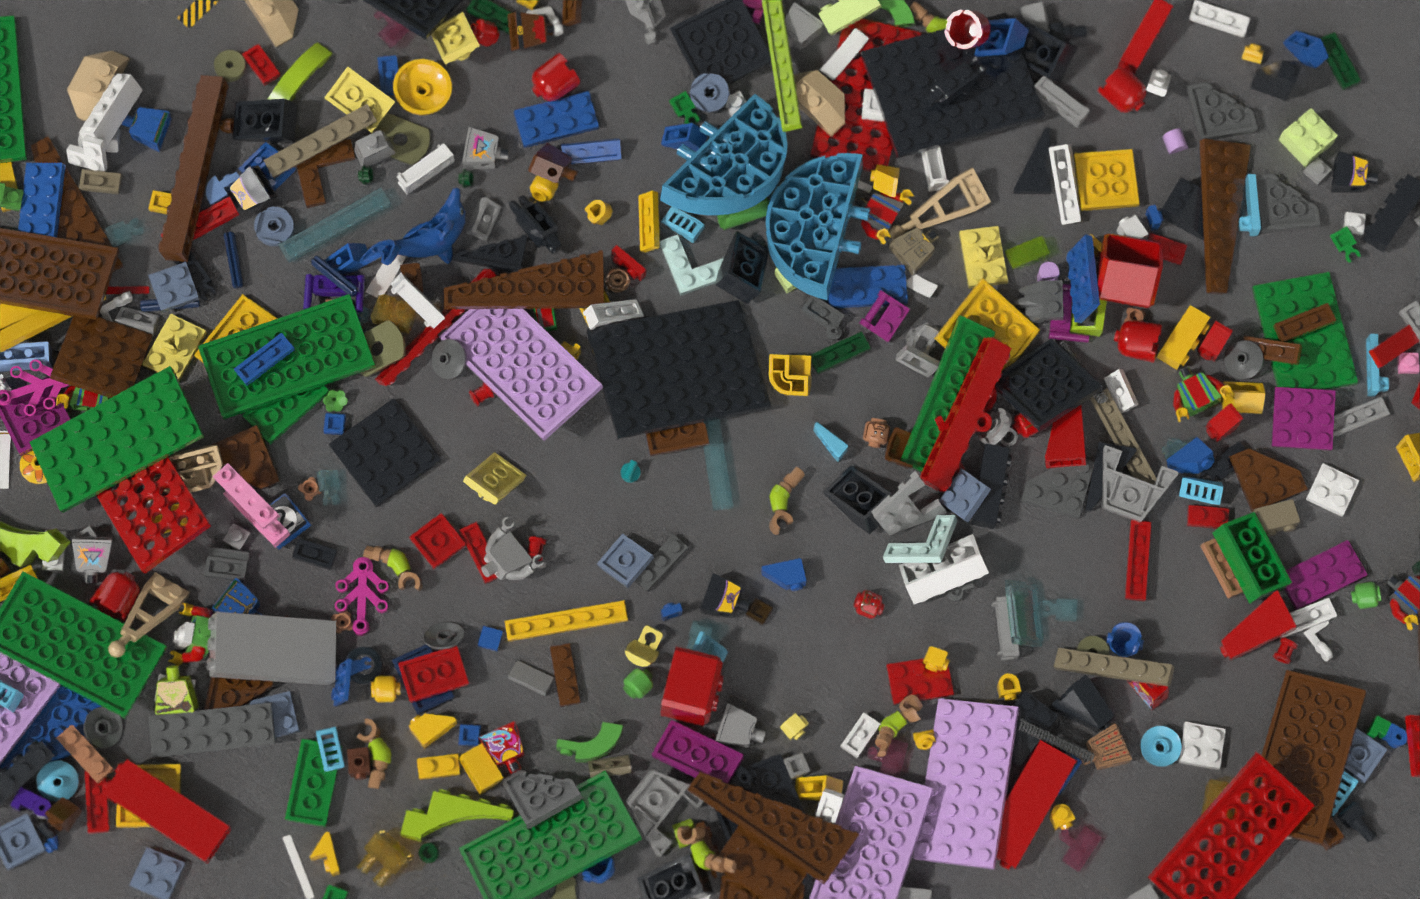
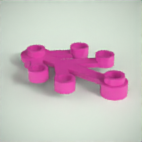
(37, 386)
(361, 591)

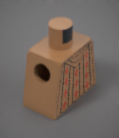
(1108, 749)

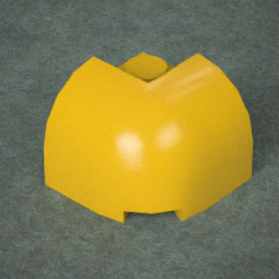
(790, 373)

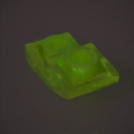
(1027, 252)

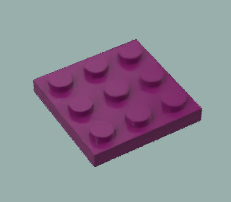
(1303, 418)
(27, 428)

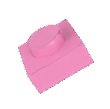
(1408, 363)

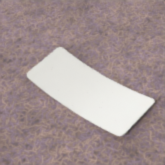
(921, 285)

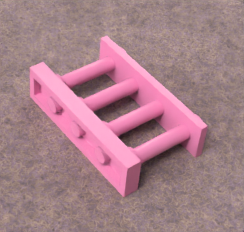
(251, 505)

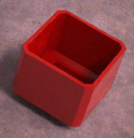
(1129, 270)
(692, 686)

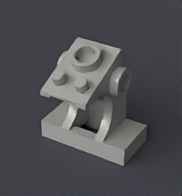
(916, 352)

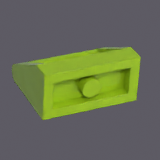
(1095, 330)

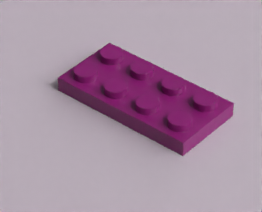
(1324, 575)
(696, 753)

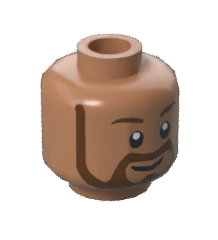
(876, 432)

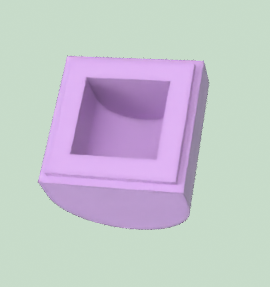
(1175, 141)
(1047, 272)

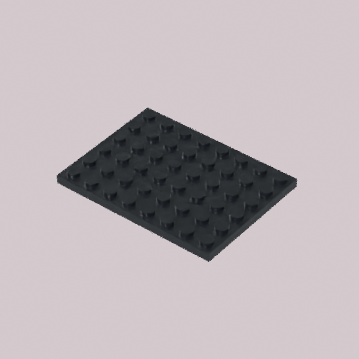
(907, 72)
(678, 369)

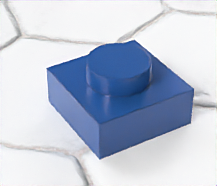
(1154, 217)
(671, 611)

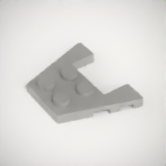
(1127, 494)
(901, 513)
(653, 801)

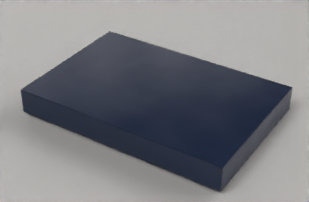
(429, 703)

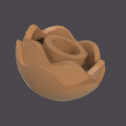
(617, 274)

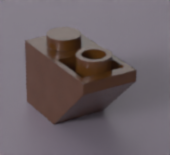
(63, 814)

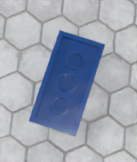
(556, 119)
(42, 198)
(1083, 279)
(862, 284)

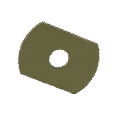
(417, 136)
(392, 342)

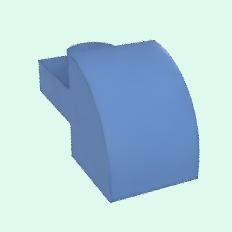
(218, 191)

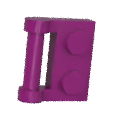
(890, 320)

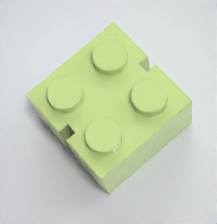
(1306, 137)

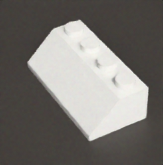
(959, 565)

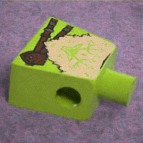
(175, 693)

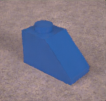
(1306, 49)
(683, 134)
(347, 258)
(1192, 458)
(786, 574)

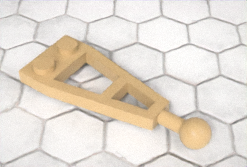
(972, 190)
(163, 590)

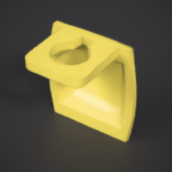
(641, 653)

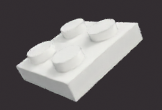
(1332, 490)
(1202, 745)

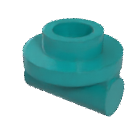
(630, 471)

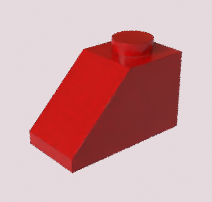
(1214, 341)
(1224, 423)

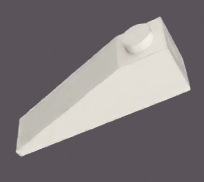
(1065, 183)

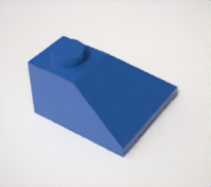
(1004, 38)

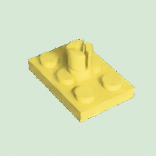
(455, 39)
(354, 91)
(983, 256)
(174, 346)
(494, 478)

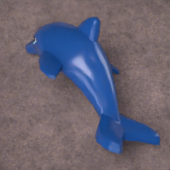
(426, 239)

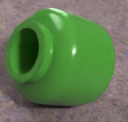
(1366, 595)
(638, 683)

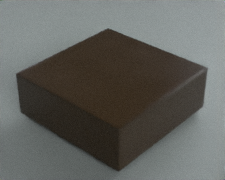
(759, 611)

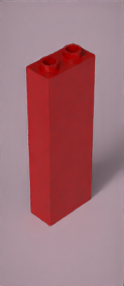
(1031, 801)
(166, 811)

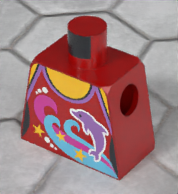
(1151, 694)
(504, 746)

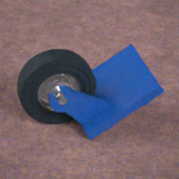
(360, 666)

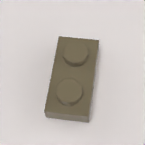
(100, 181)
(613, 766)

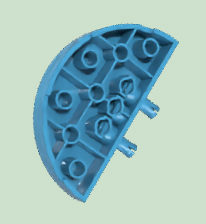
(733, 166)
(811, 218)

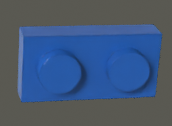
(387, 70)

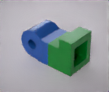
(1387, 731)

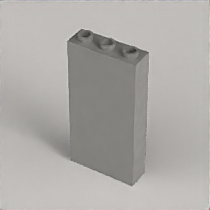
(272, 648)

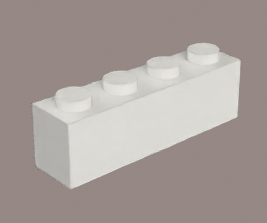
(112, 108)

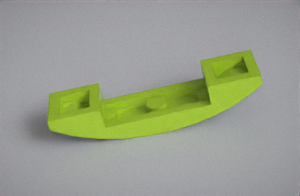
(300, 72)

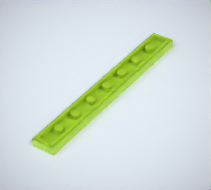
(782, 65)

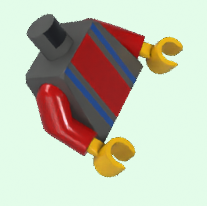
(883, 213)
(1405, 599)

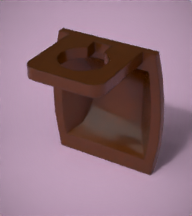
(896, 447)

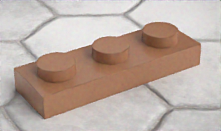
(1221, 568)
(85, 754)

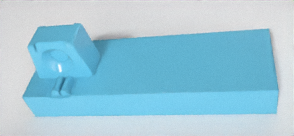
(1251, 222)
(1374, 382)

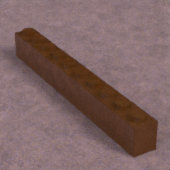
(193, 168)

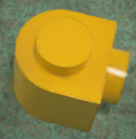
(598, 212)
(936, 659)
(1008, 687)
(1061, 817)

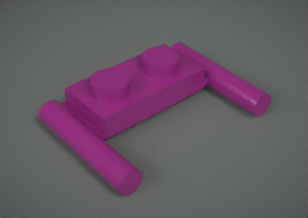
(1060, 328)

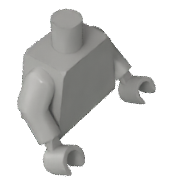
(650, 13)
(507, 556)

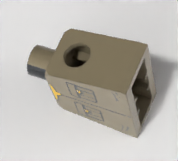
(914, 248)

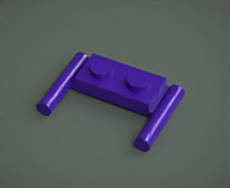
(322, 286)

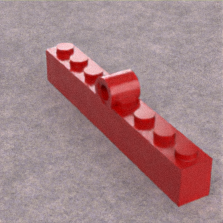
(965, 413)

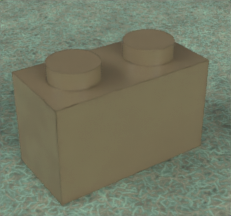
(1278, 517)

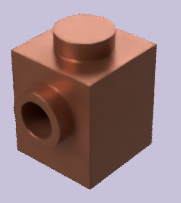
(359, 763)

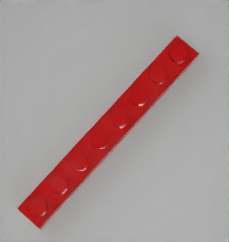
(426, 337)

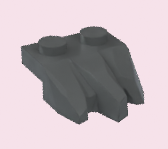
(1042, 301)

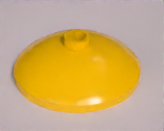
(426, 76)

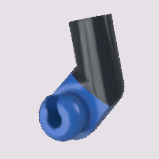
(51, 836)

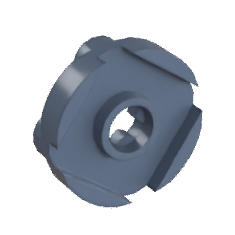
(720, 94)
(267, 218)

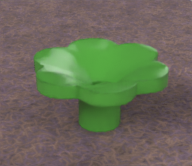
(335, 400)

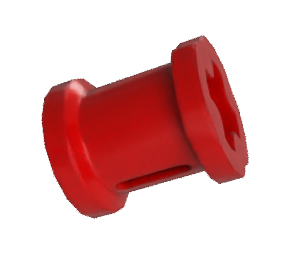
(481, 394)
(536, 547)
(1285, 650)

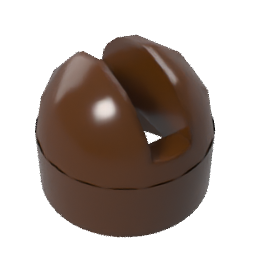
(227, 125)

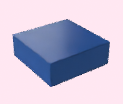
(334, 423)
(490, 638)
(469, 735)

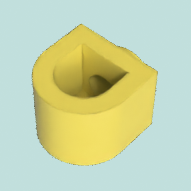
(794, 726)

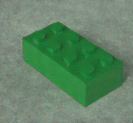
(1251, 557)

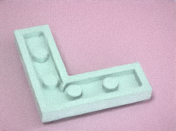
(685, 277)
(928, 552)

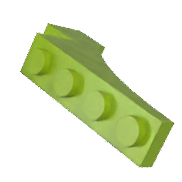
(24, 545)
(447, 810)

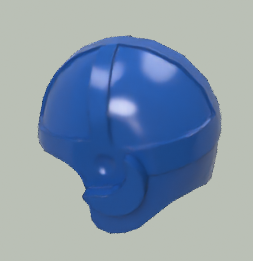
(1125, 639)
(600, 872)

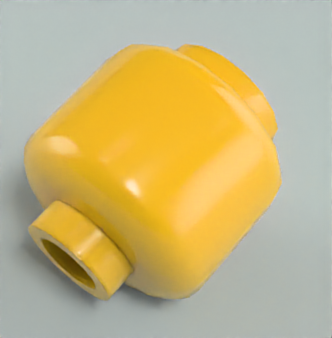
(543, 189)
(384, 689)

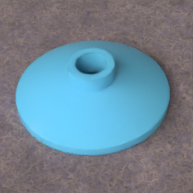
(1165, 737)
(60, 770)

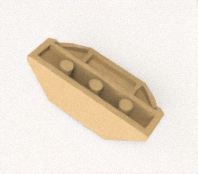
(276, 18)
(93, 79)
(821, 100)
(196, 467)

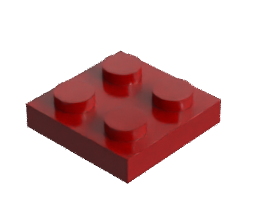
(437, 541)

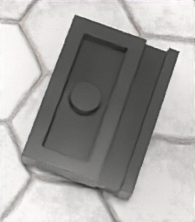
(226, 564)

